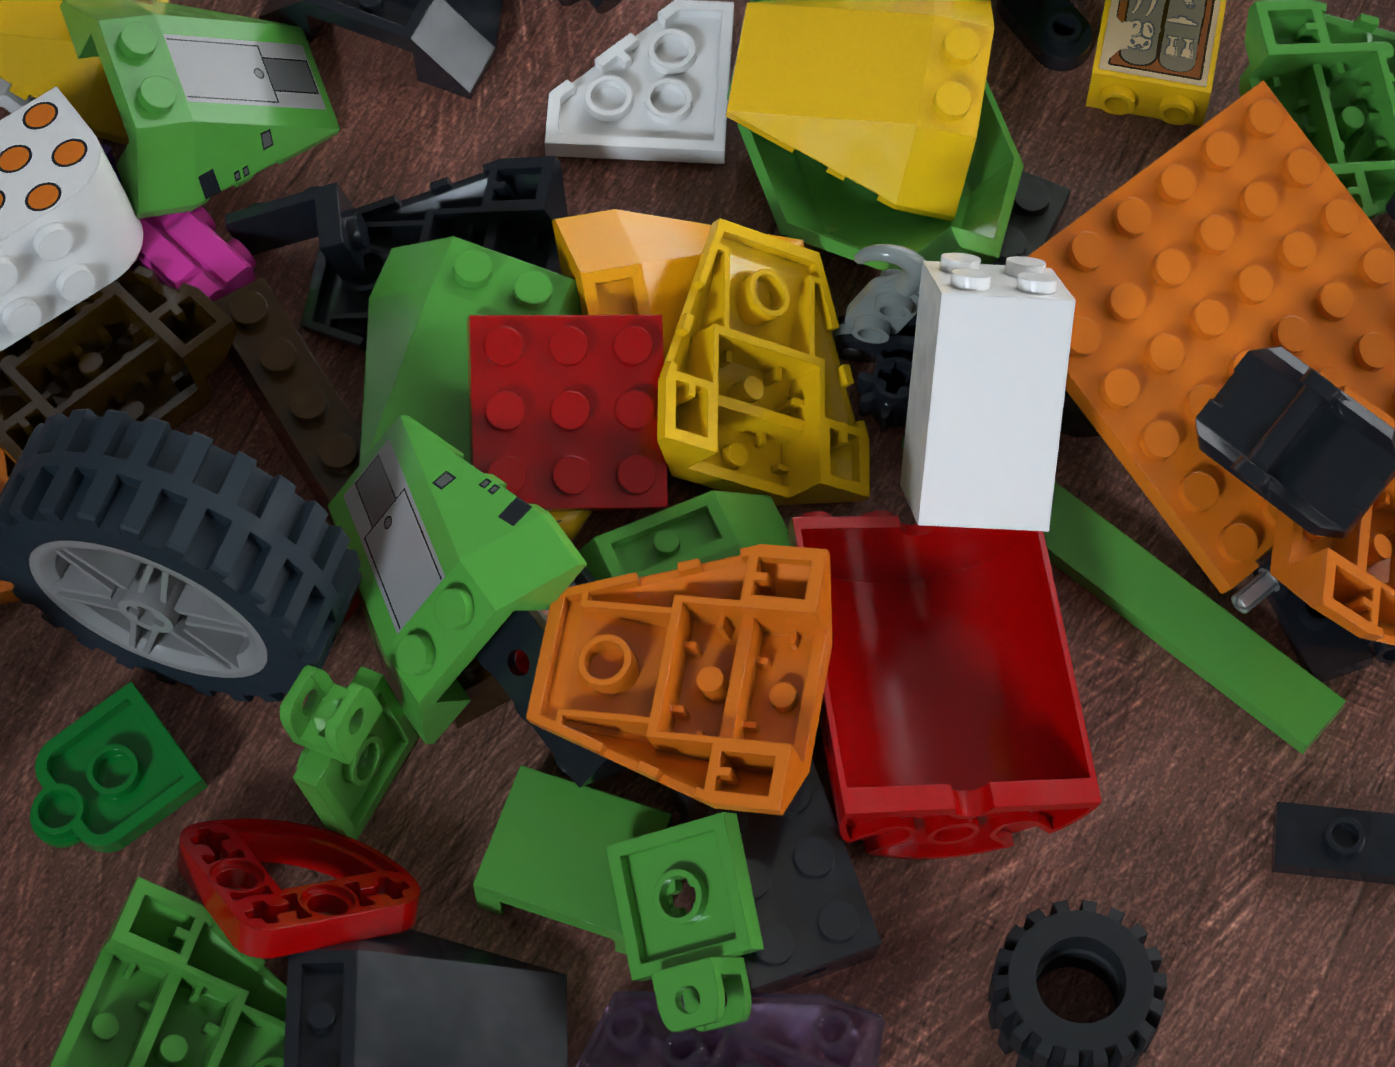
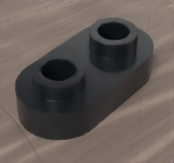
(1035, 26)

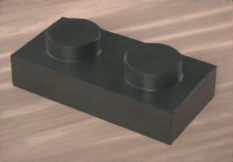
(1033, 216)

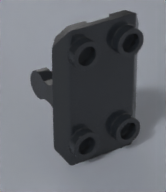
(1298, 442)

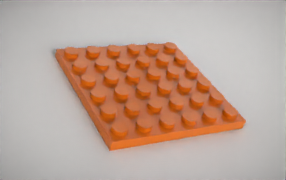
(1187, 269)

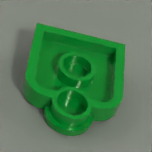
(110, 776)

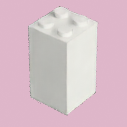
(986, 393)

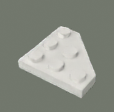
(652, 92)

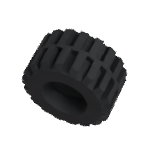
(1083, 942)

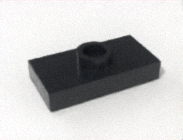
(1318, 642)
(1333, 843)

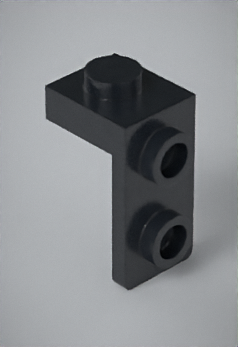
(302, 216)

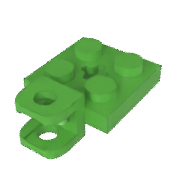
(351, 743)
(693, 950)

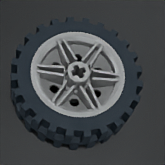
(174, 554)

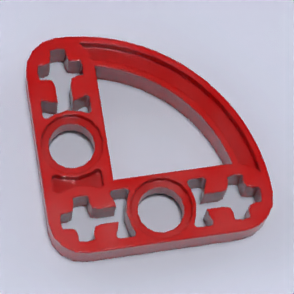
(263, 921)

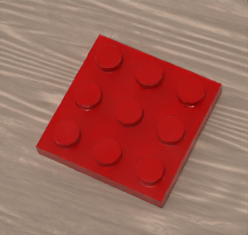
(568, 408)

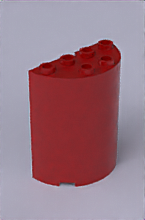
(947, 687)

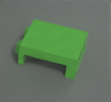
(553, 852)

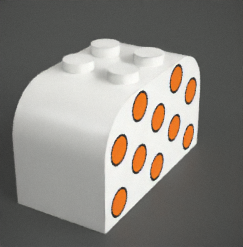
(61, 216)

